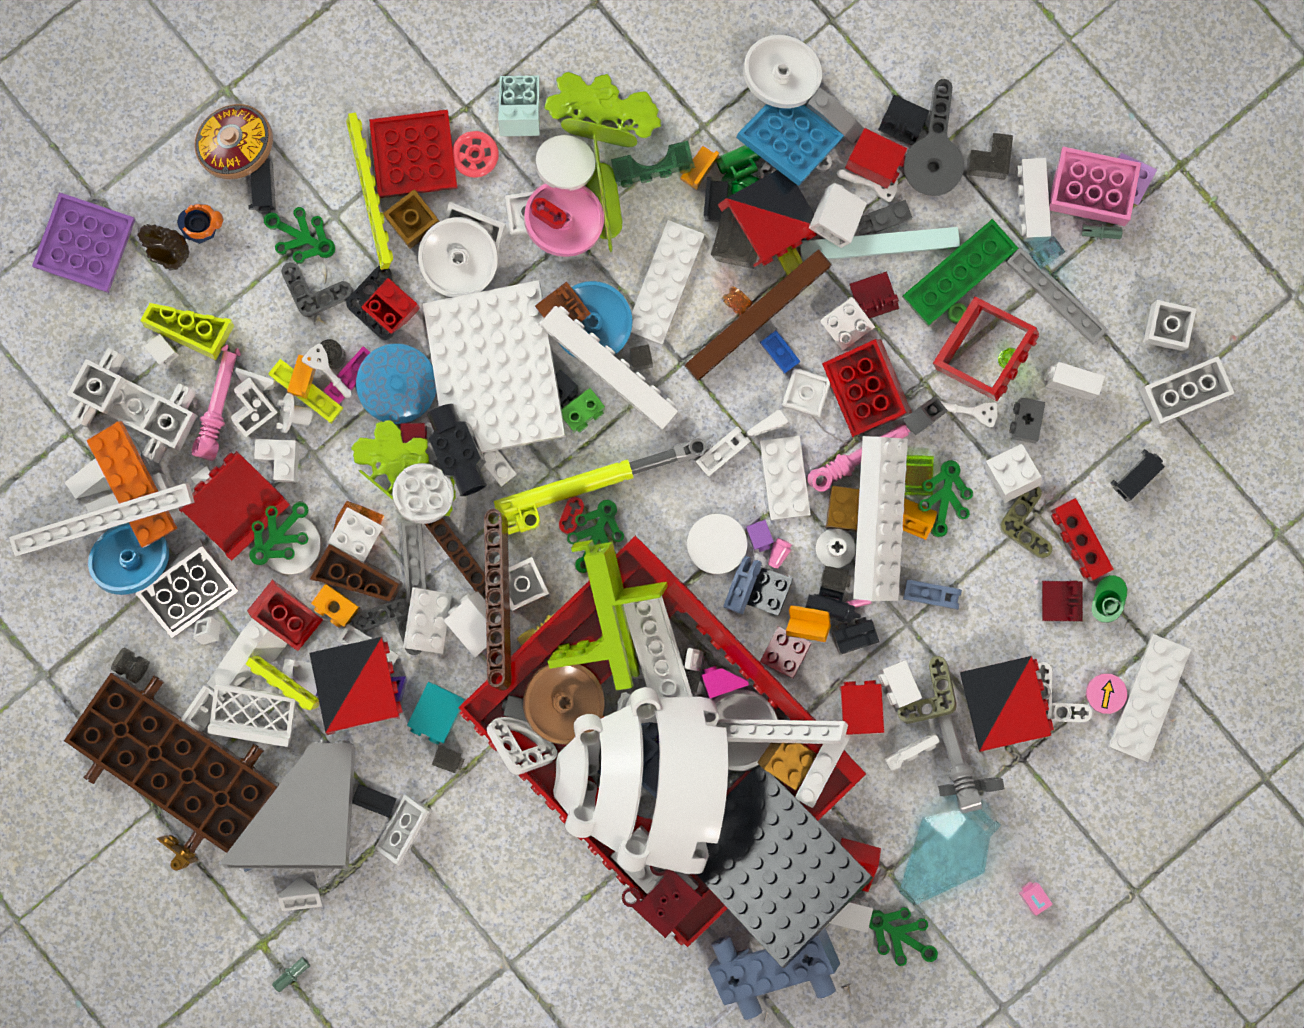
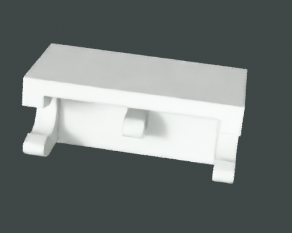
(199, 712)

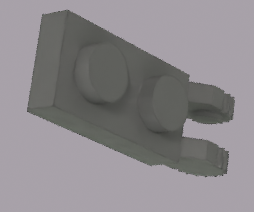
(886, 217)

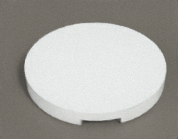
(565, 162)
(422, 493)
(717, 544)
(304, 554)

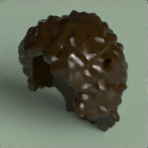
(164, 246)

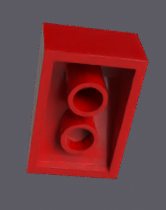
(284, 615)

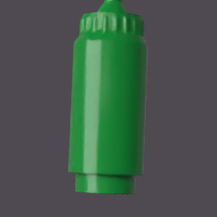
(736, 160)

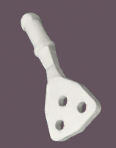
(882, 193)
(324, 366)
(976, 412)

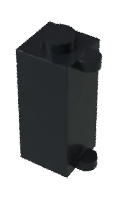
(263, 188)
(1138, 476)

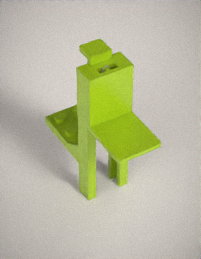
(609, 600)

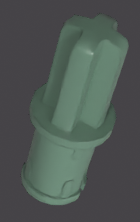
(1102, 231)
(291, 974)

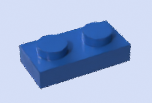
(780, 352)

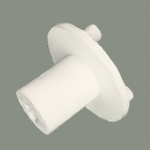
(292, 414)
(835, 548)

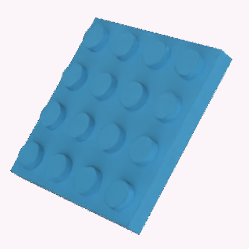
(790, 139)

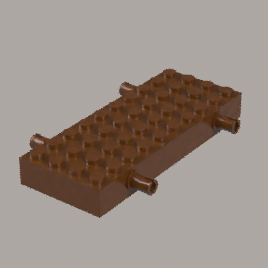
(170, 762)

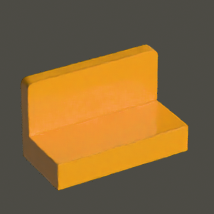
(703, 164)
(301, 378)
(916, 521)
(808, 623)

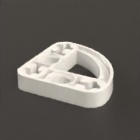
(516, 755)

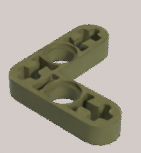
(1018, 521)
(936, 702)

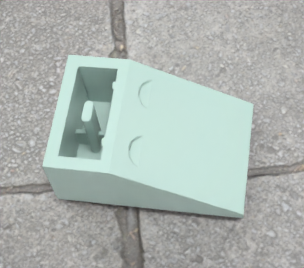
(519, 106)

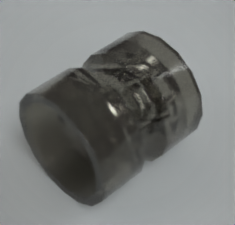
(335, 353)
(124, 661)

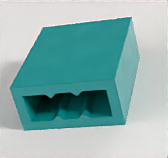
(435, 713)

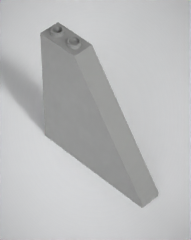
(305, 817)

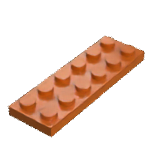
(129, 479)

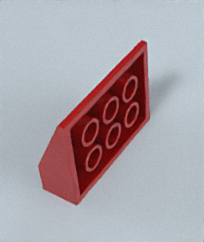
(866, 387)

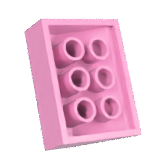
(1094, 186)

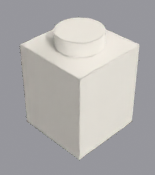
(161, 350)

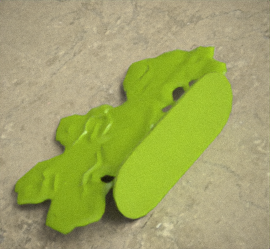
(602, 103)
(606, 190)
(391, 453)

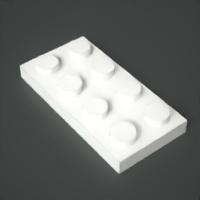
(785, 478)

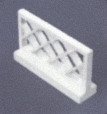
(252, 731)

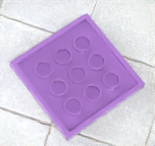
(83, 242)

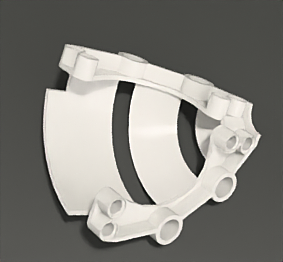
(689, 782)

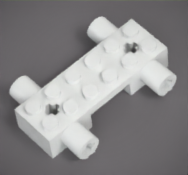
(132, 405)

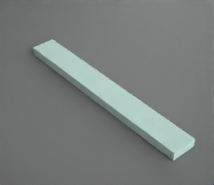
(885, 244)

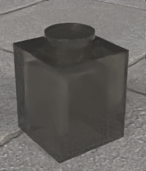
(641, 357)
(835, 578)
(448, 759)

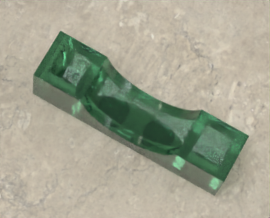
(677, 159)

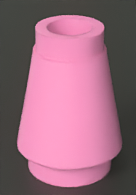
(779, 552)

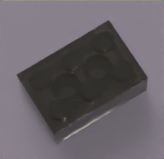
(732, 244)

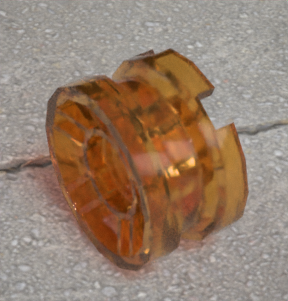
(737, 300)

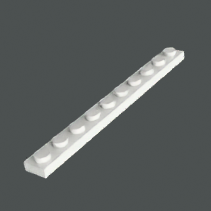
(102, 519)

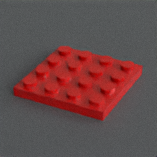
(413, 153)

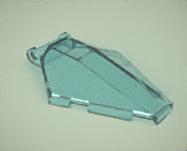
(946, 854)

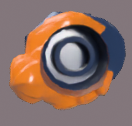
(199, 222)

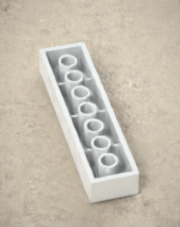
(880, 518)

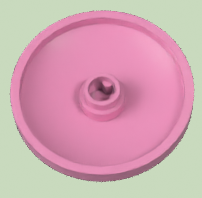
(582, 223)

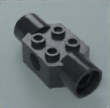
(457, 450)

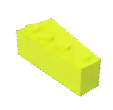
(196, 331)

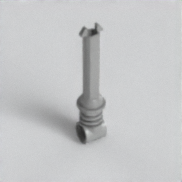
(961, 773)

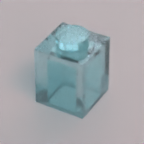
(1047, 252)

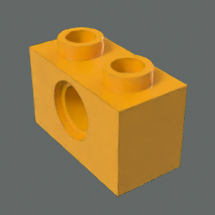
(329, 595)

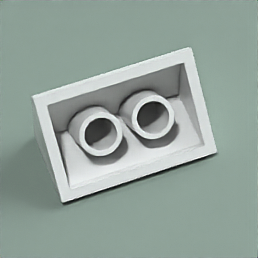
(496, 228)
(403, 830)

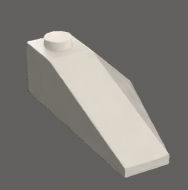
(91, 479)
(251, 642)

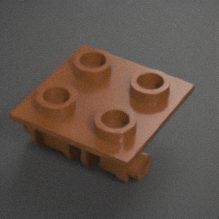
(567, 298)

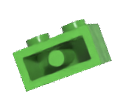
(582, 411)

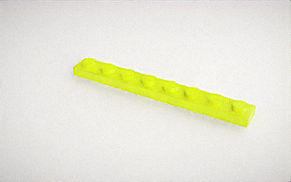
(368, 183)

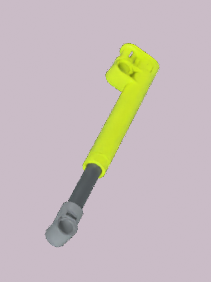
(523, 504)

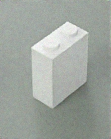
(837, 215)
(1074, 381)
(469, 623)

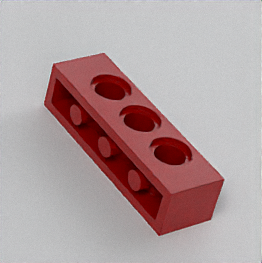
(1092, 545)

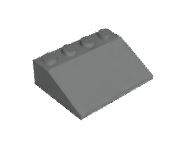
(187, 588)

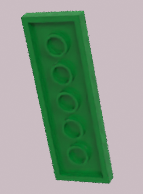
(960, 272)

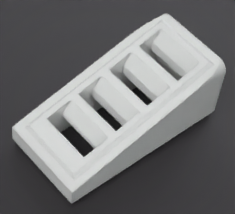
(770, 423)
(693, 659)

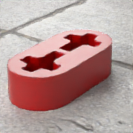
(548, 213)
(567, 512)

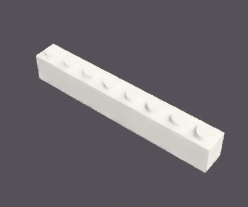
(608, 367)

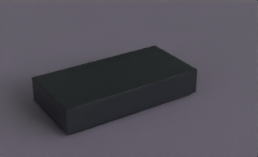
(374, 800)

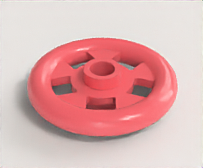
(472, 170)

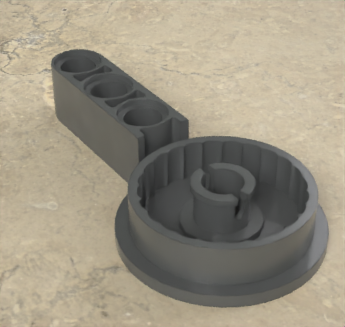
(936, 149)

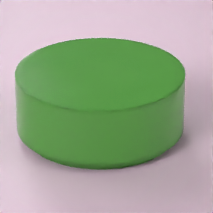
(955, 312)

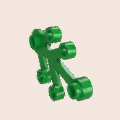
(303, 236)
(946, 495)
(596, 532)
(277, 536)
(898, 935)

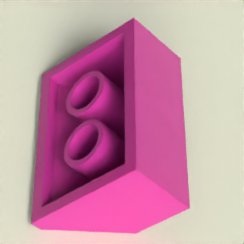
(721, 681)

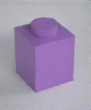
(760, 536)

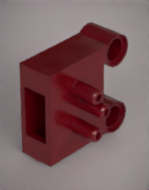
(666, 902)

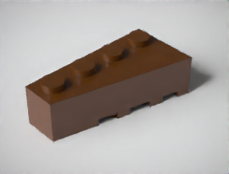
(352, 574)

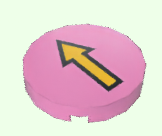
(1106, 693)

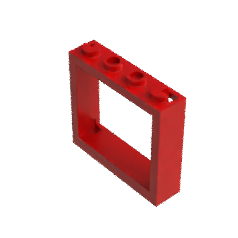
(960, 332)

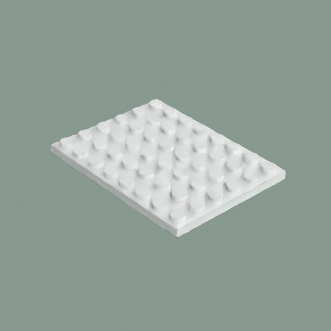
(496, 365)

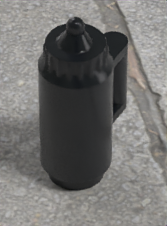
(837, 609)

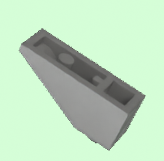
(835, 115)

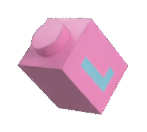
(1035, 898)

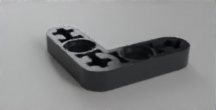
(359, 294)

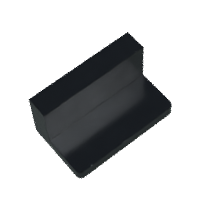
(715, 193)

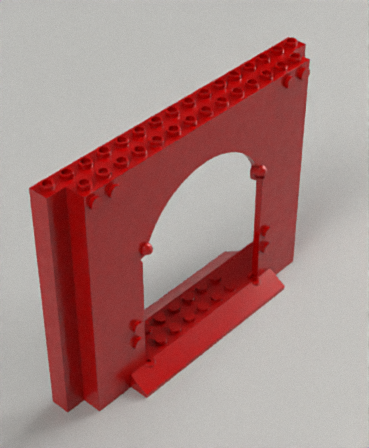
(579, 622)

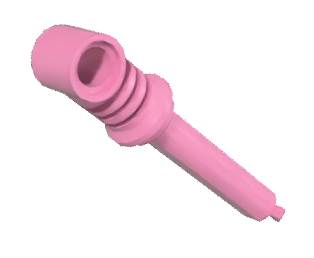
(205, 445)
(845, 464)

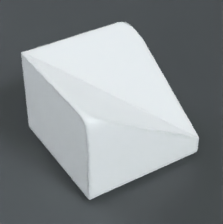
(207, 630)

